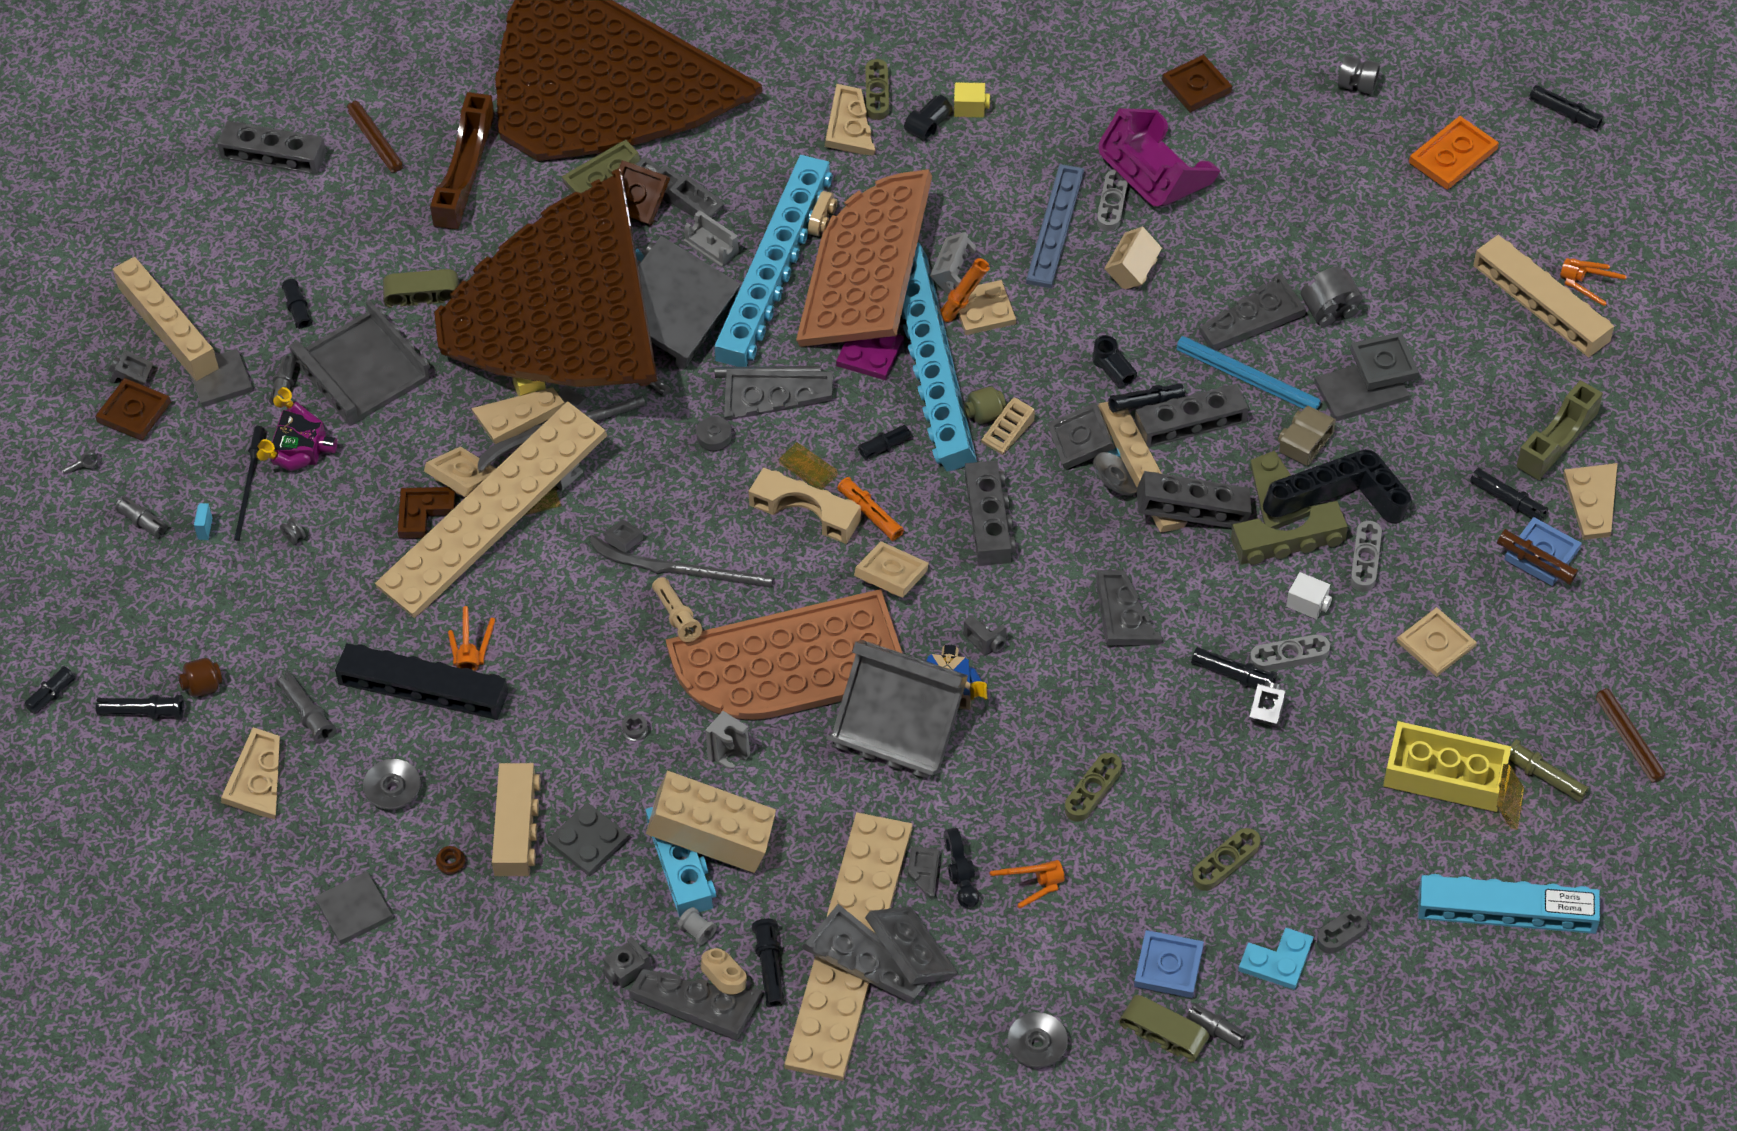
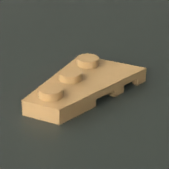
(848, 122)
(518, 414)
(1592, 498)
(255, 776)

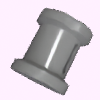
(696, 925)

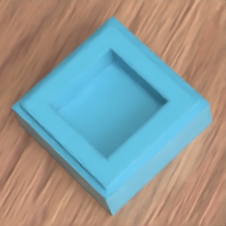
(203, 521)

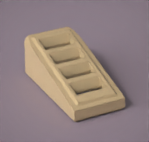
(1017, 412)

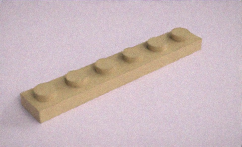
(1134, 454)

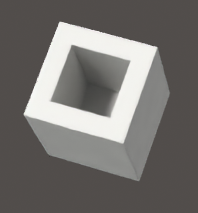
(1309, 595)

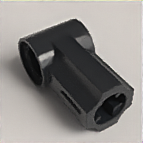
(928, 118)
(1113, 361)

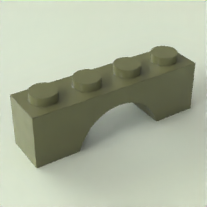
(1574, 415)
(1257, 541)

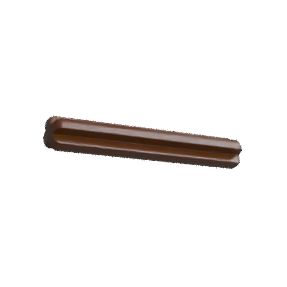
(374, 136)
(1630, 735)

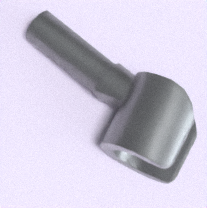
(83, 462)

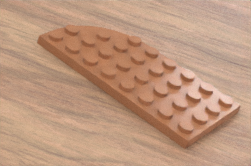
(865, 263)
(781, 659)

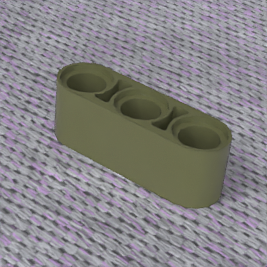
(419, 287)
(1165, 1027)

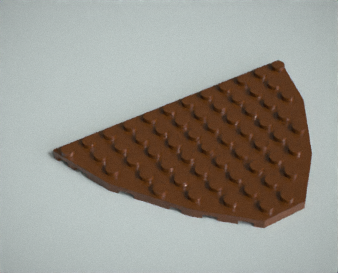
(599, 74)
(558, 299)

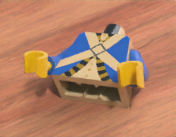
(974, 686)

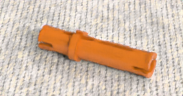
(959, 297)
(870, 508)

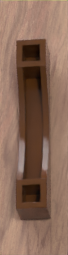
(454, 190)

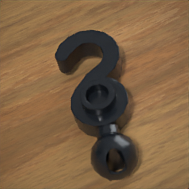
(961, 869)

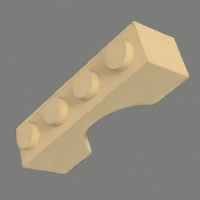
(776, 492)

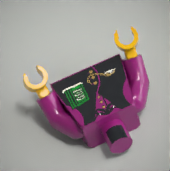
(297, 436)

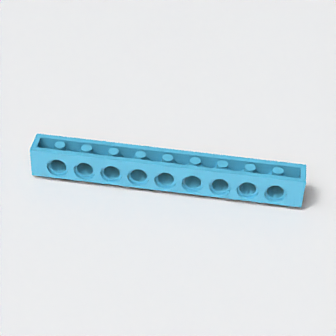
(772, 263)
(935, 369)

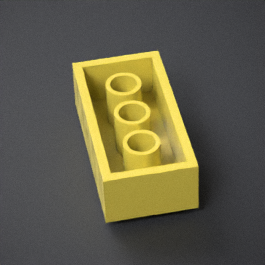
(1446, 766)

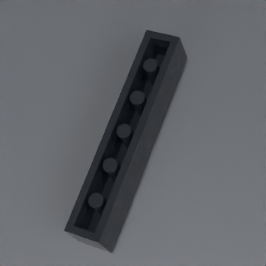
(422, 681)

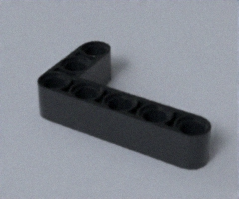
(1354, 471)

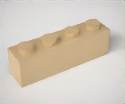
(514, 819)

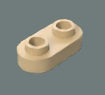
(819, 218)
(723, 971)

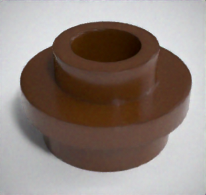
(448, 853)

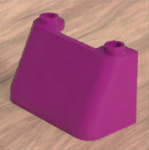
(1138, 154)

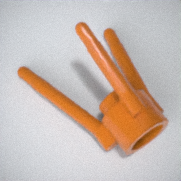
(1575, 270)
(467, 655)
(1046, 873)

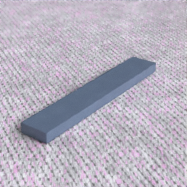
(1055, 226)

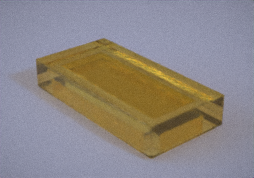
(808, 466)

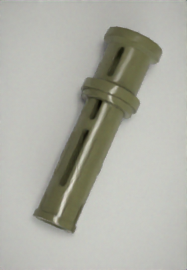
(1534, 764)

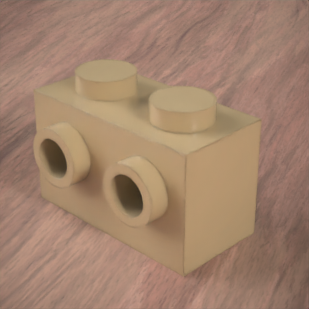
(1133, 258)

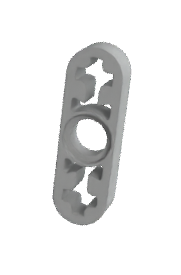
(1116, 209)
(1372, 548)
(1295, 644)

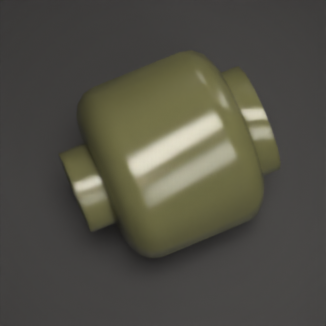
(985, 405)

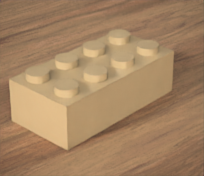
(711, 821)

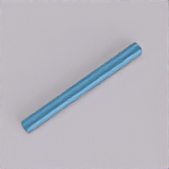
(1247, 373)

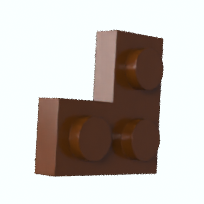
(420, 503)

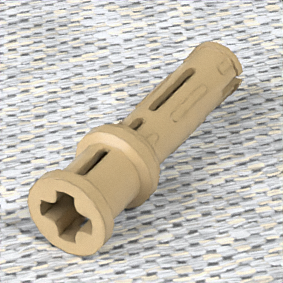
(680, 615)

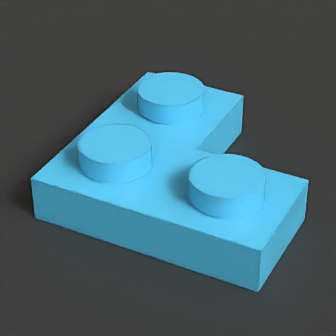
(1281, 966)

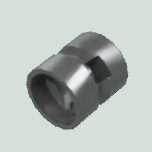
(1358, 74)

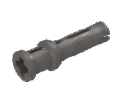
(310, 714)

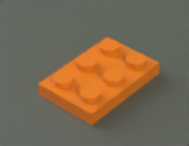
(1453, 152)

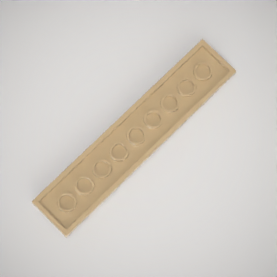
(491, 509)
(832, 995)

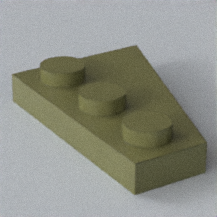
(600, 167)
(1266, 470)

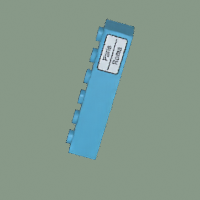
(1509, 903)

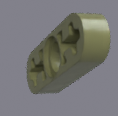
(881, 82)
(1093, 776)
(1230, 848)

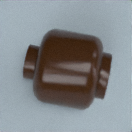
(200, 677)

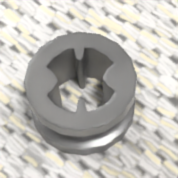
(292, 531)
(634, 735)

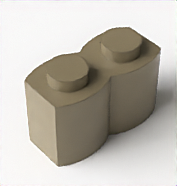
(1306, 435)

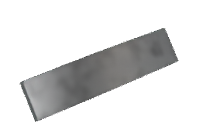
(685, 191)

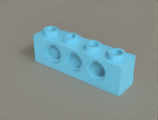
(680, 871)

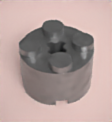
(1332, 296)

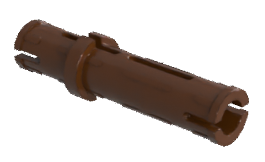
(1509, 540)

